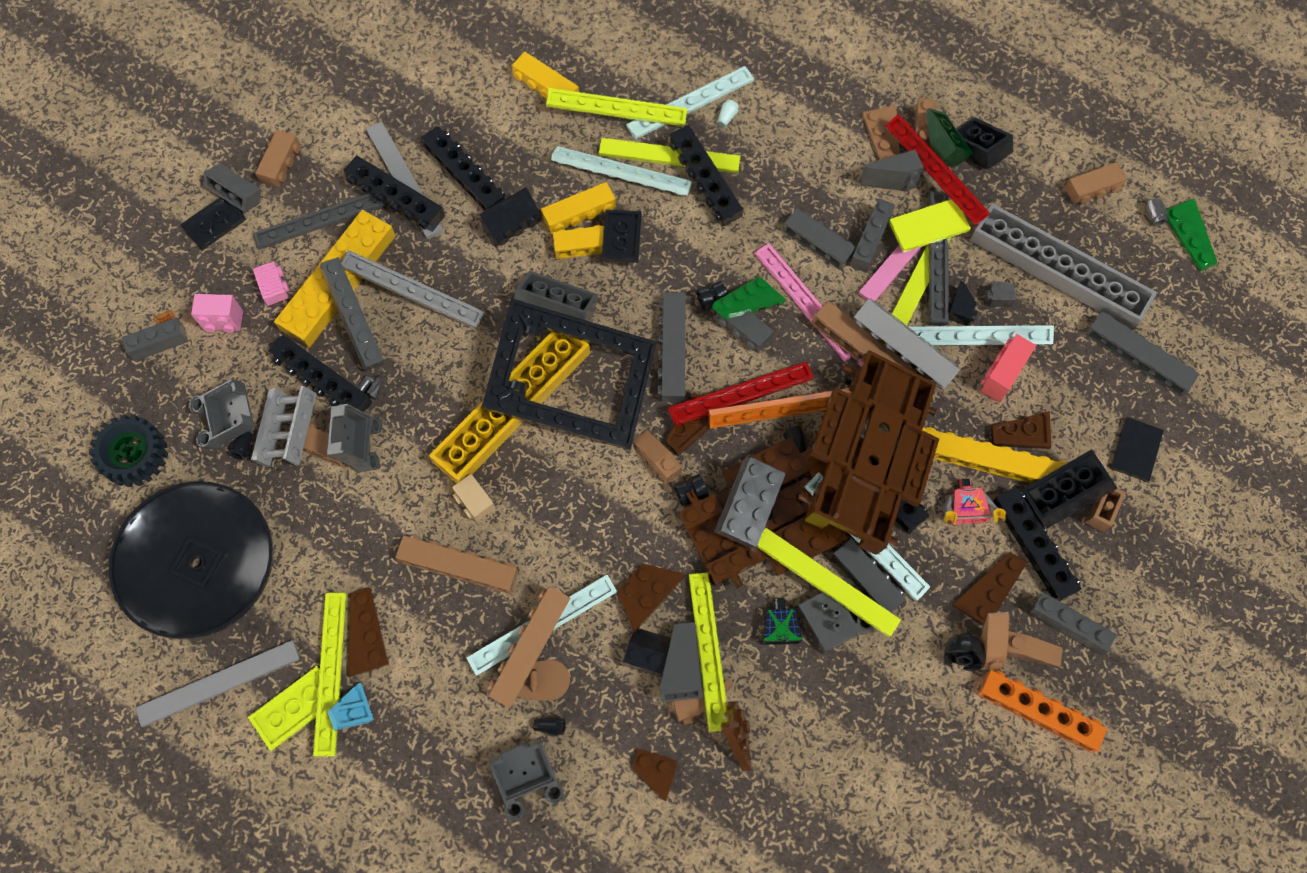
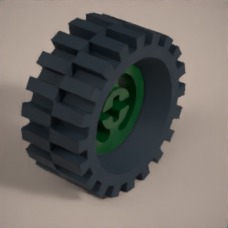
(112, 449)

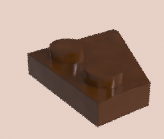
(655, 771)

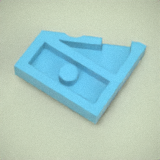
(351, 710)

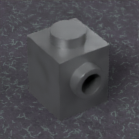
(1000, 294)

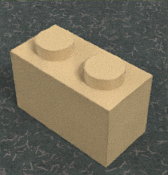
(473, 497)

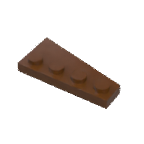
(991, 589)
(365, 635)

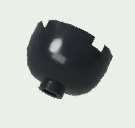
(968, 652)

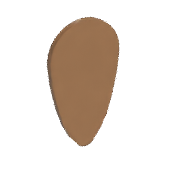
(546, 681)

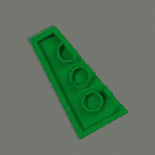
(1191, 232)
(747, 298)

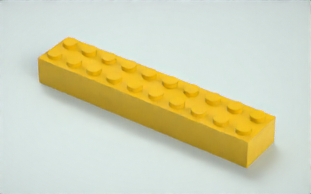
(486, 430)

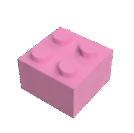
(217, 312)

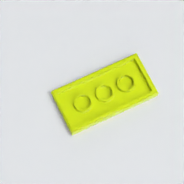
(929, 225)
(288, 710)

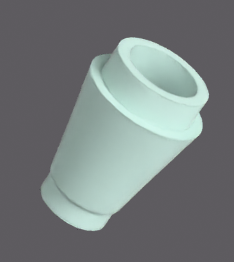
(728, 111)

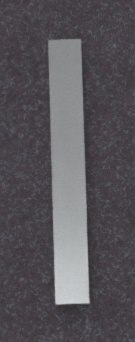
(396, 164)
(412, 289)
(217, 683)

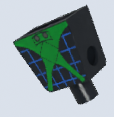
(781, 625)

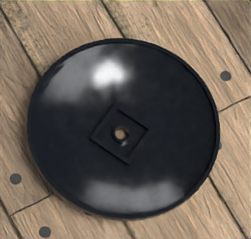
(156, 552)

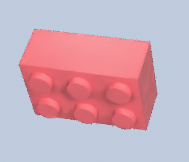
(1007, 367)

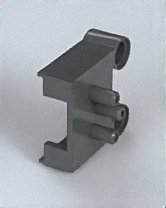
(226, 414)
(350, 437)
(831, 621)
(523, 772)

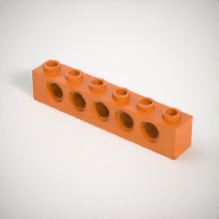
(1093, 730)

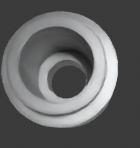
(1156, 212)

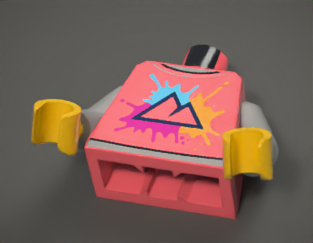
(970, 506)

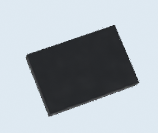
(213, 222)
(621, 236)
(1137, 449)

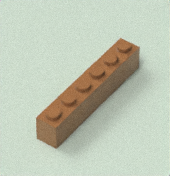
(850, 336)
(456, 564)
(527, 650)

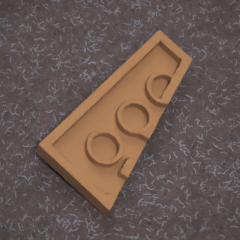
(883, 141)

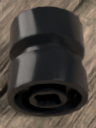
(707, 296)
(694, 483)

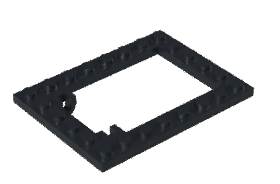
(530, 319)

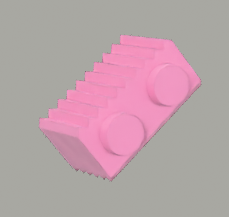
(271, 283)

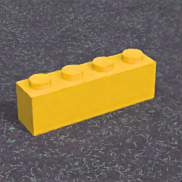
(540, 76)
(578, 208)
(578, 241)

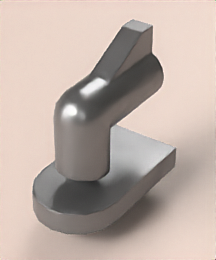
(377, 385)

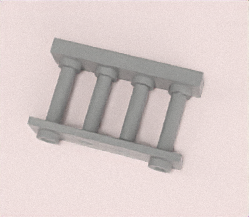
(270, 425)

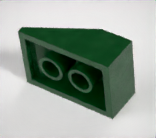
(946, 139)

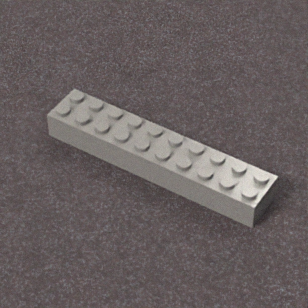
(1063, 266)

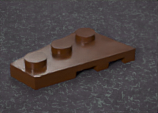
(1024, 433)
(686, 434)

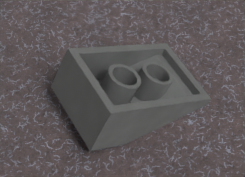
(894, 172)

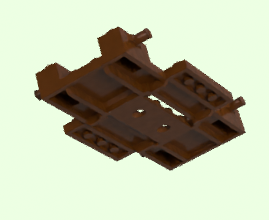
(857, 497)
(728, 558)

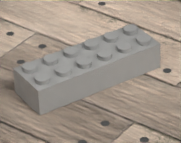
(907, 342)

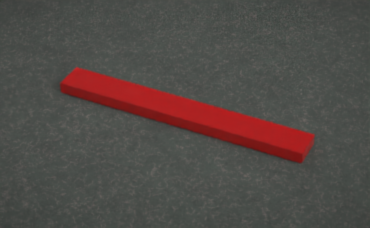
(938, 170)
(741, 393)

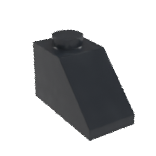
(962, 306)

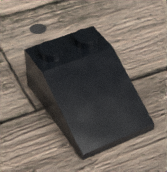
(986, 142)

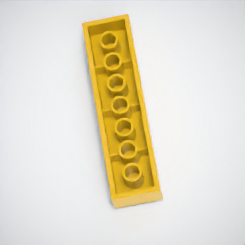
(312, 304)

